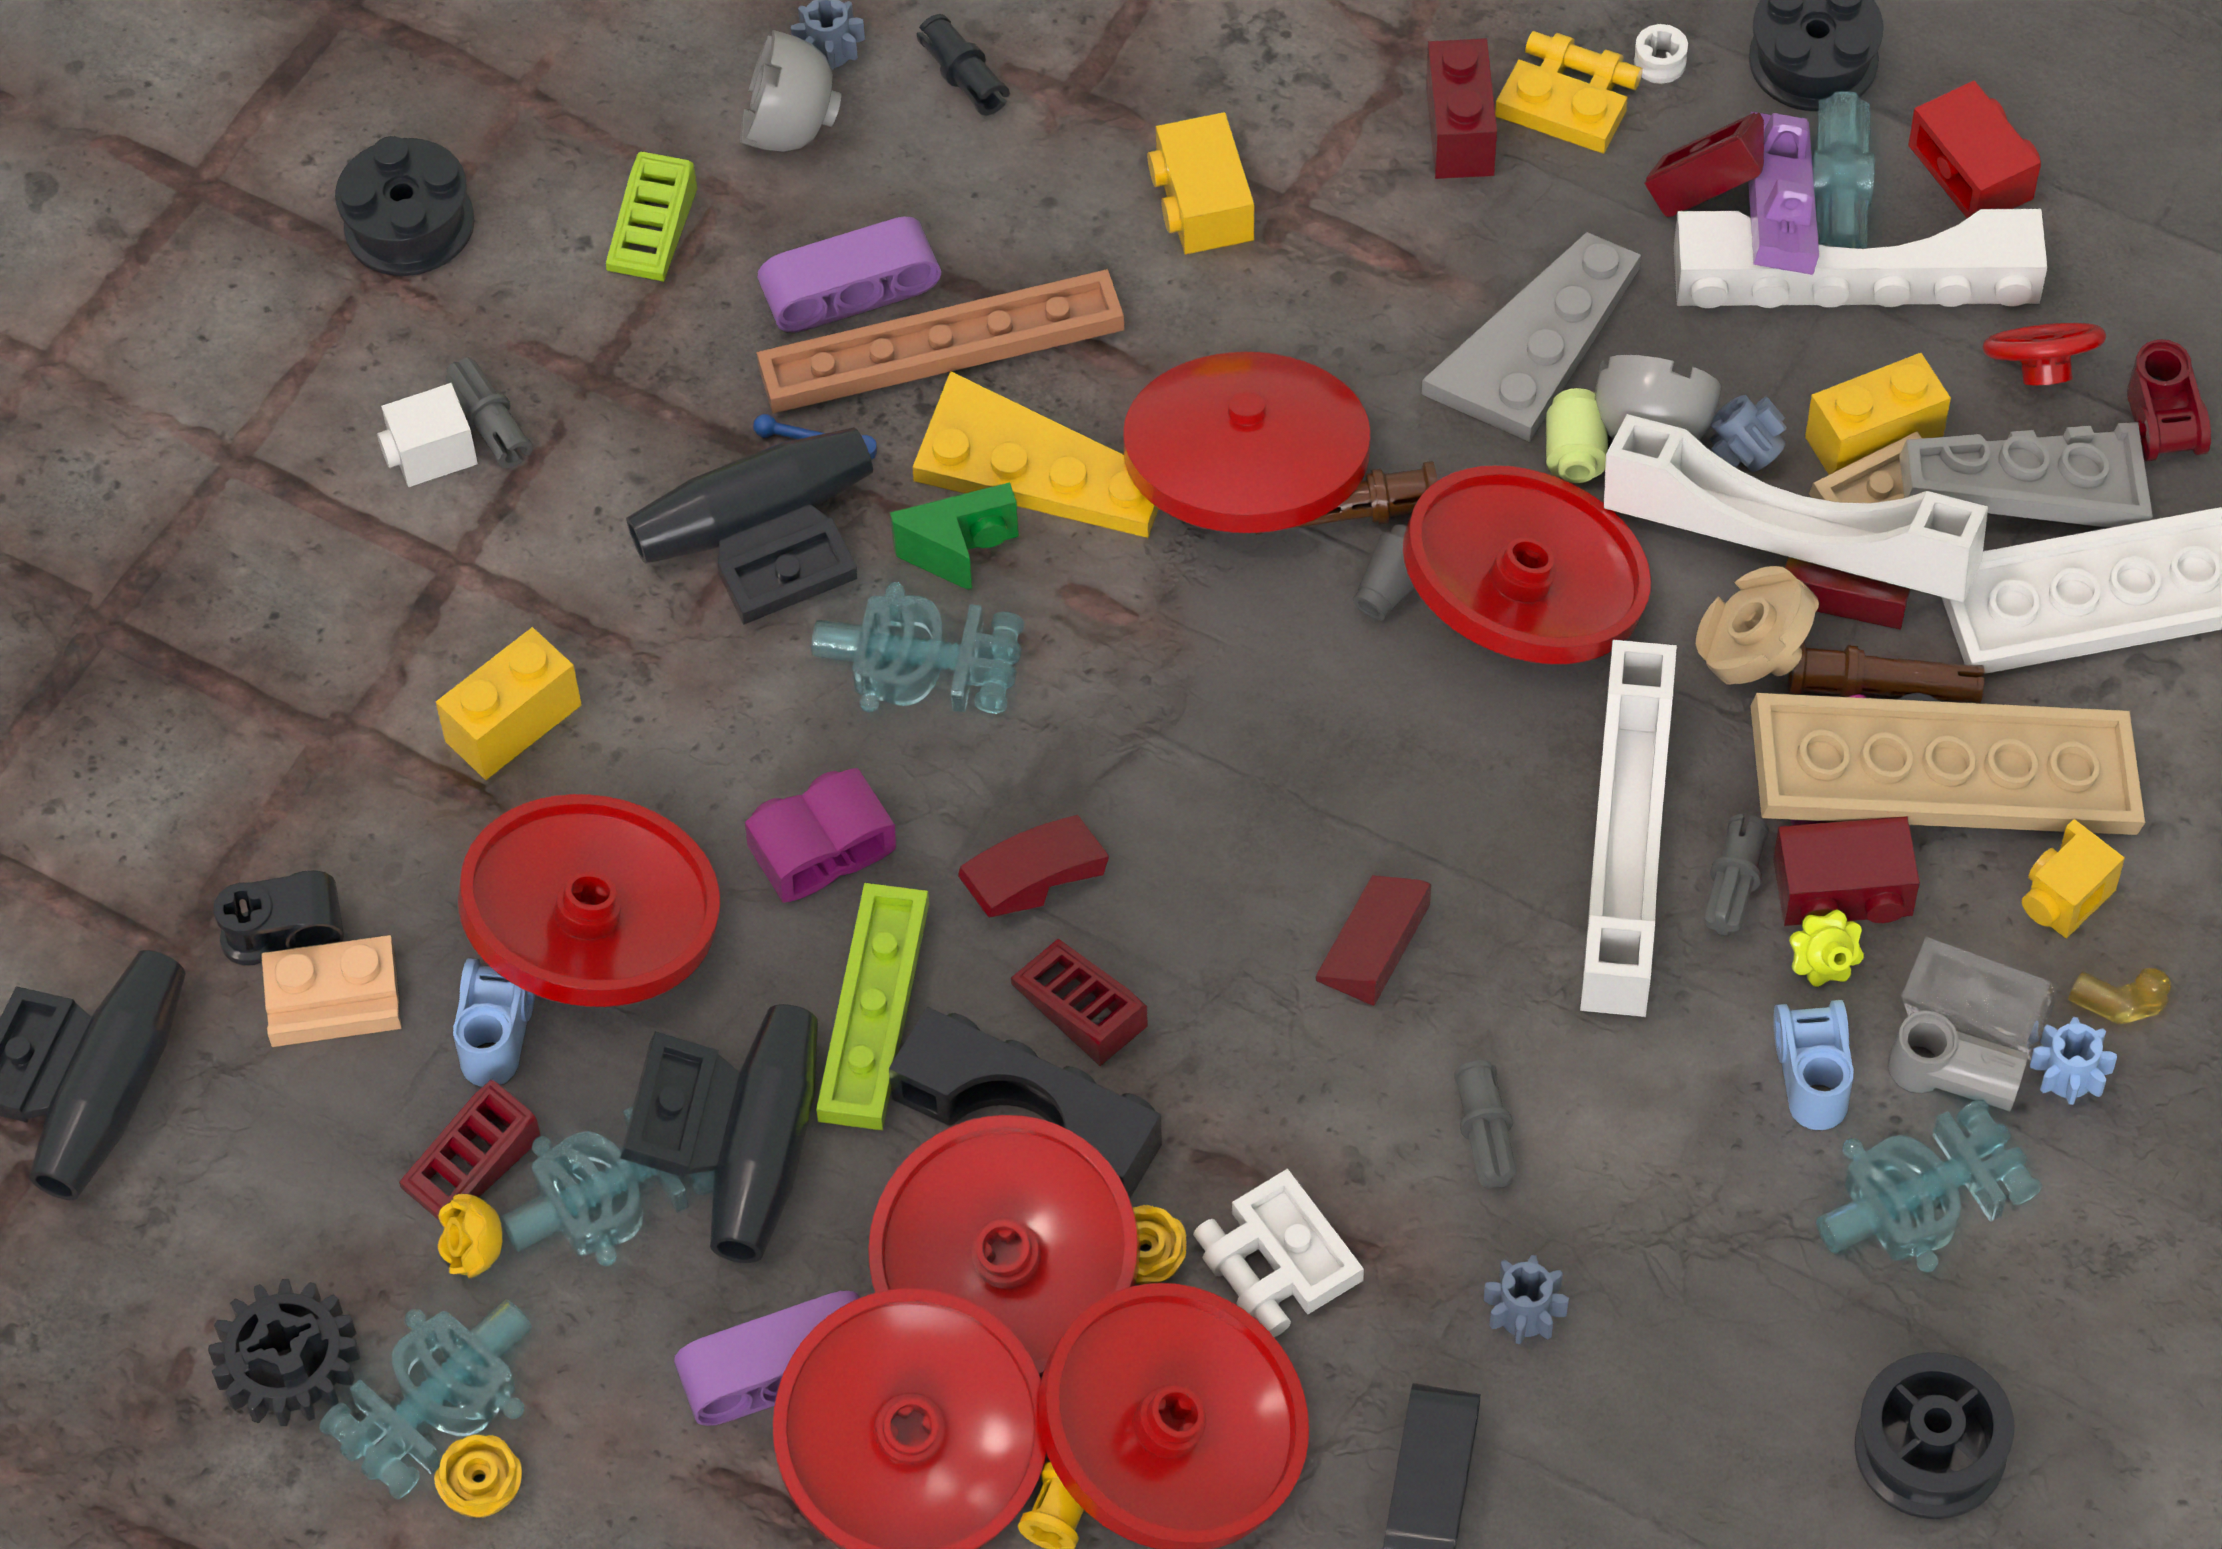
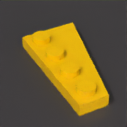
(991, 441)

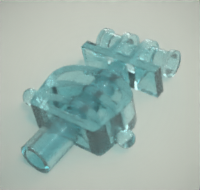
(871, 646)
(1888, 1188)
(555, 1211)
(474, 1361)

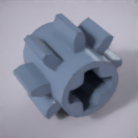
(830, 29)
(1748, 433)
(1522, 1315)

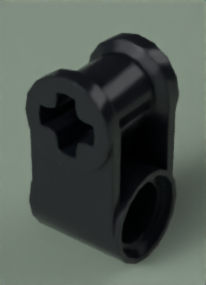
(280, 915)

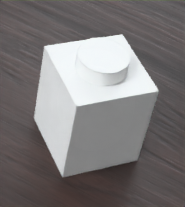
(427, 435)

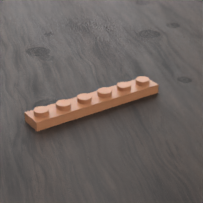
(940, 341)

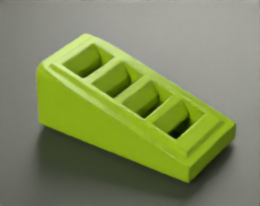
(658, 181)

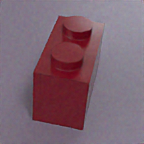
(1461, 108)
(1847, 867)

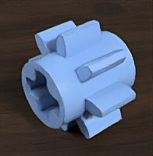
(2073, 1060)

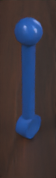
(766, 426)

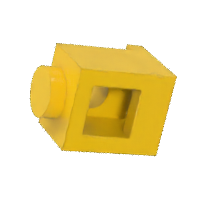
(2072, 881)

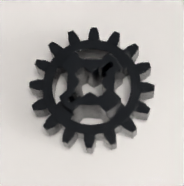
(268, 1382)

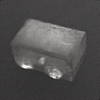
(1980, 996)

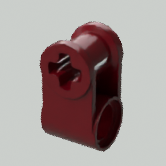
(2167, 411)

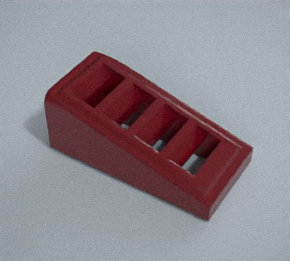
(1099, 1040)
(473, 1120)

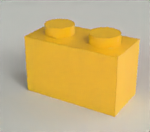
(1203, 183)
(1876, 412)
(508, 703)

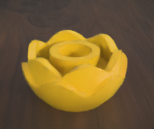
(470, 1235)
(1167, 1243)
(476, 1456)

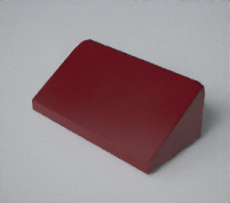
(1708, 166)
(1852, 595)
(1375, 936)

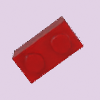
(1974, 151)

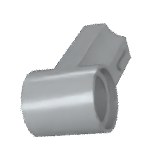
(1960, 1063)

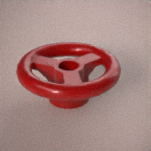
(2045, 349)

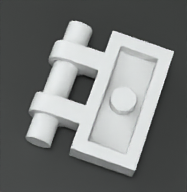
(1294, 1240)

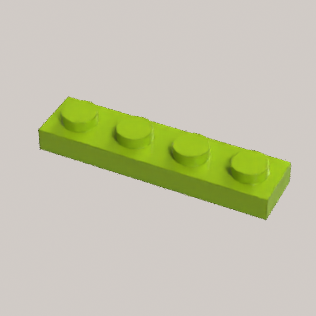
(872, 1006)

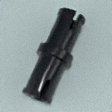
(963, 64)

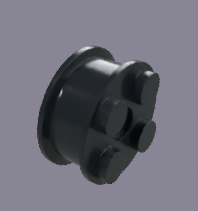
(1815, 49)
(404, 206)
(1934, 1435)

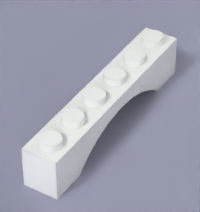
(1983, 260)
(1911, 542)
(1628, 829)

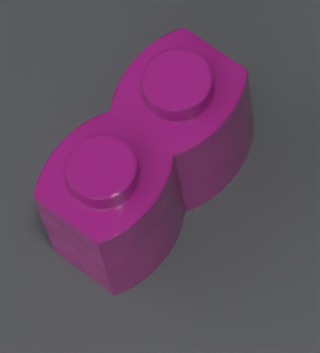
(820, 834)

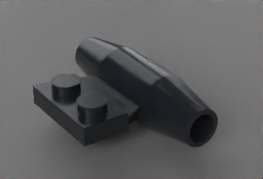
(763, 521)
(84, 1067)
(743, 1125)

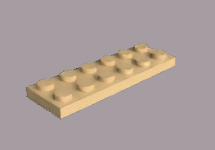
(1946, 763)

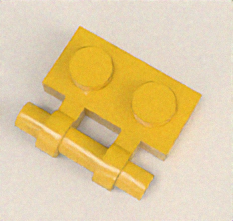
(1564, 105)

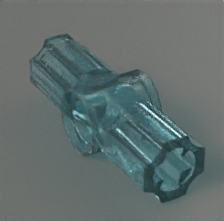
(1843, 171)

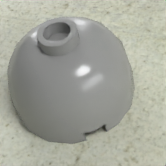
(789, 95)
(1654, 392)

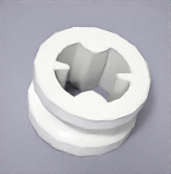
(1662, 38)

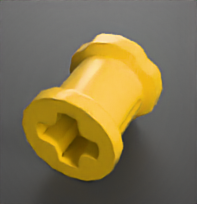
(1053, 1516)

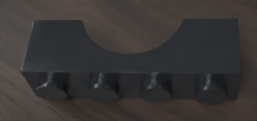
(958, 1069)

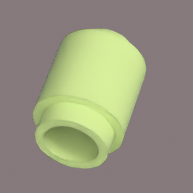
(1575, 436)

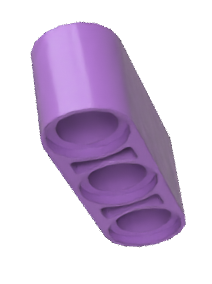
(849, 274)
(743, 1365)

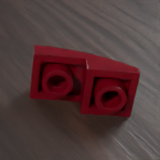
(1023, 867)

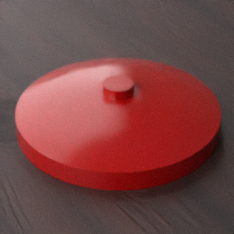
(1246, 442)
(1526, 564)
(588, 900)
(1010, 1222)
(1173, 1417)
(909, 1423)

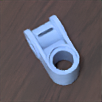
(487, 1013)
(1815, 1052)

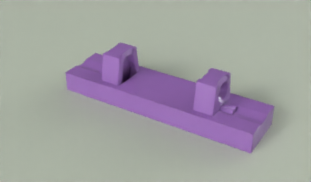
(1785, 198)

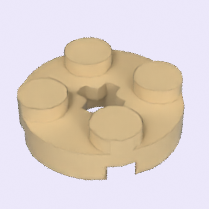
(1757, 627)

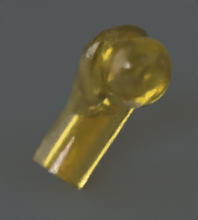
(2126, 1003)

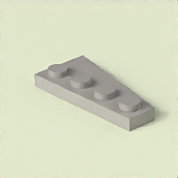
(1536, 340)
(2050, 478)

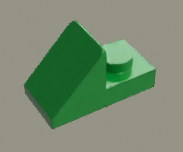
(943, 531)

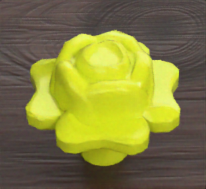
(1826, 948)

